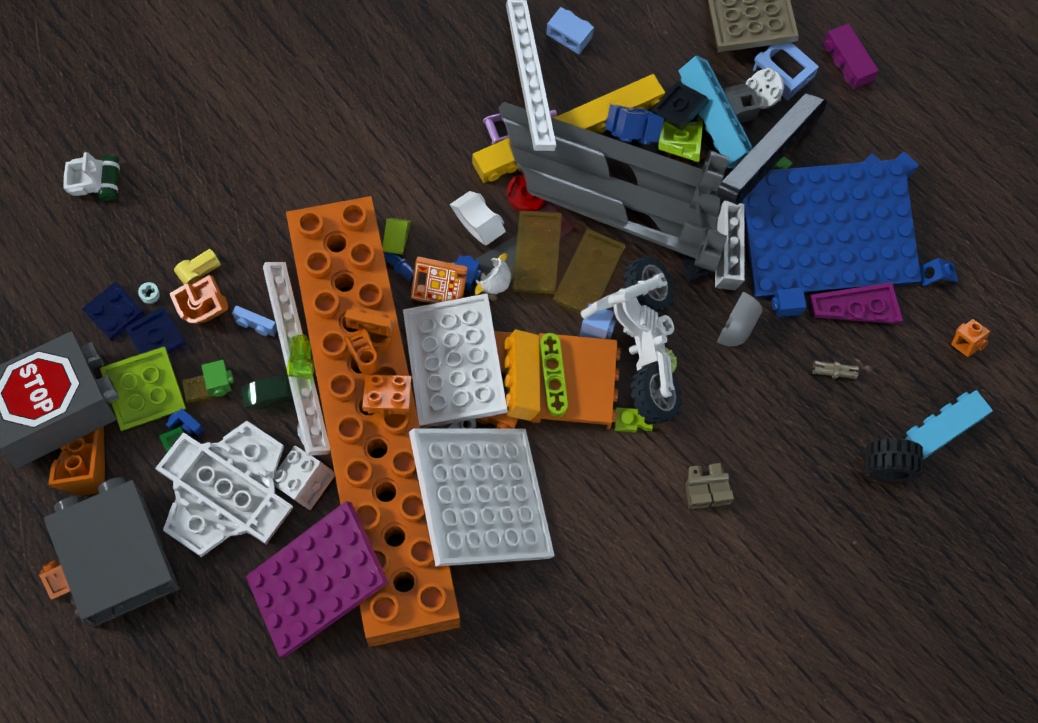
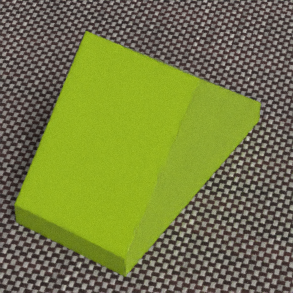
(396, 235)

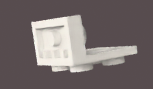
(303, 477)

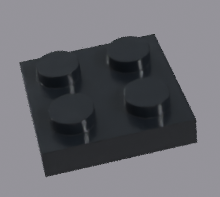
(680, 105)

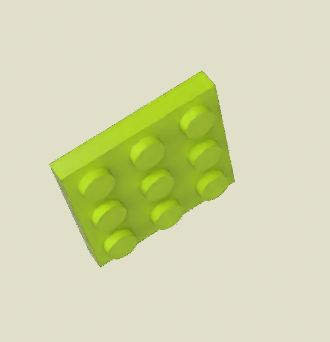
(145, 388)

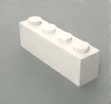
(731, 264)

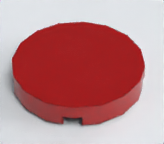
(520, 198)

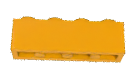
(522, 375)

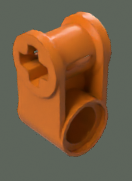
(361, 348)

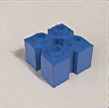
(634, 124)

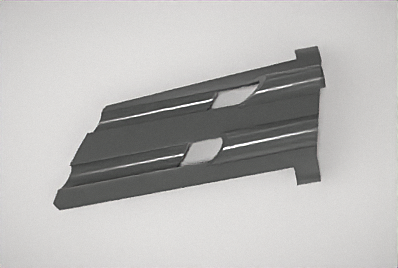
(577, 177)

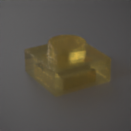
(195, 389)

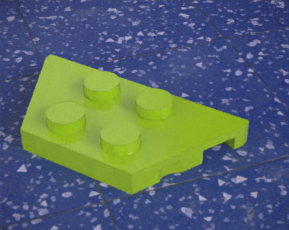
(682, 143)

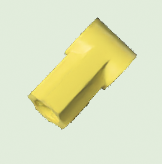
(194, 270)

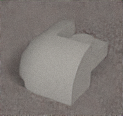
(741, 321)

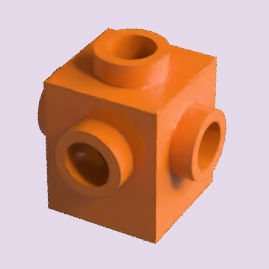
(970, 338)

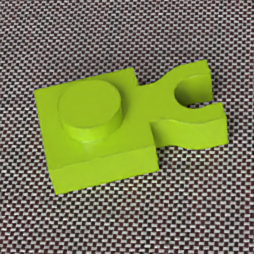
(628, 421)

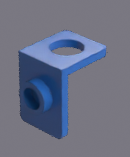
(943, 270)

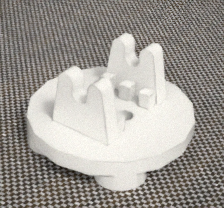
(761, 81)

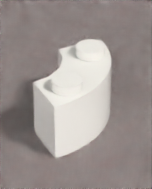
(478, 218)

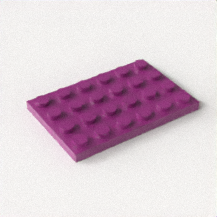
(316, 579)

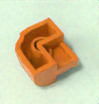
(199, 301)

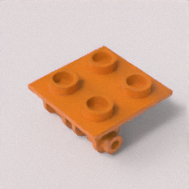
(388, 393)

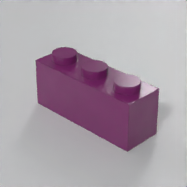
(850, 56)

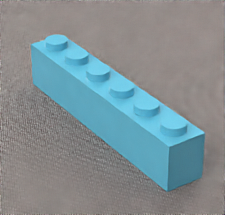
(717, 114)

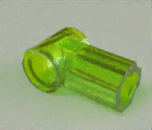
(300, 360)

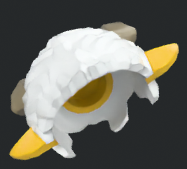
(497, 280)

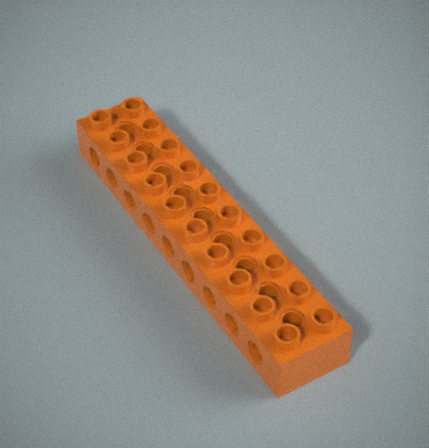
(354, 436)

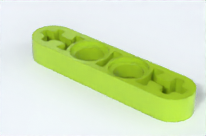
(556, 374)

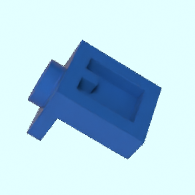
(186, 422)

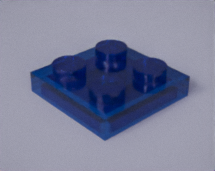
(113, 311)
(155, 332)

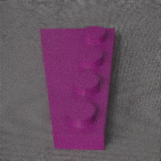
(865, 304)

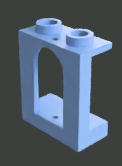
(791, 86)

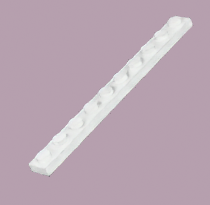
(530, 76)
(302, 389)

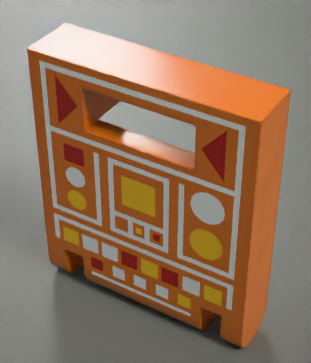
(442, 283)

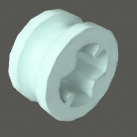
(153, 296)

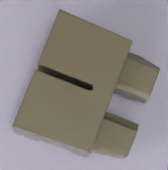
(708, 489)

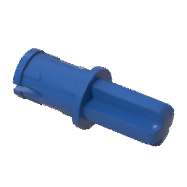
(400, 266)

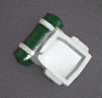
(92, 175)

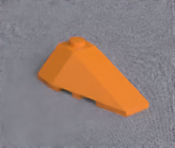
(80, 465)

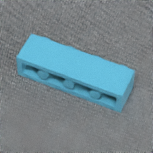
(950, 423)

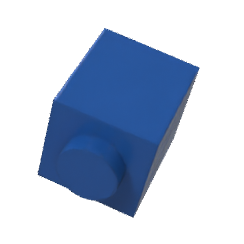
(789, 302)

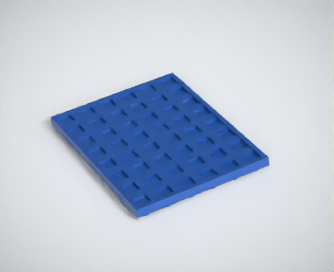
(831, 228)

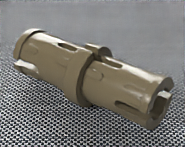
(835, 370)

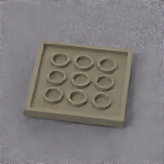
(752, 23)

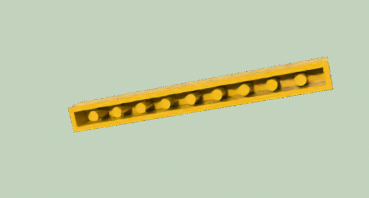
(592, 116)

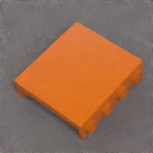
(589, 380)

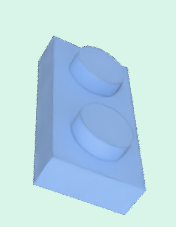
(259, 323)

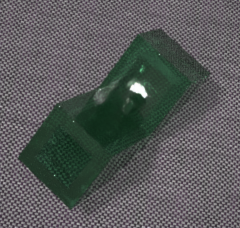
(266, 392)

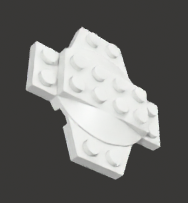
(224, 488)

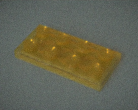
(537, 252)
(589, 271)

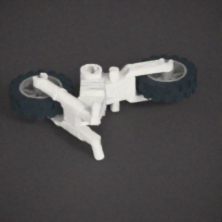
(638, 313)

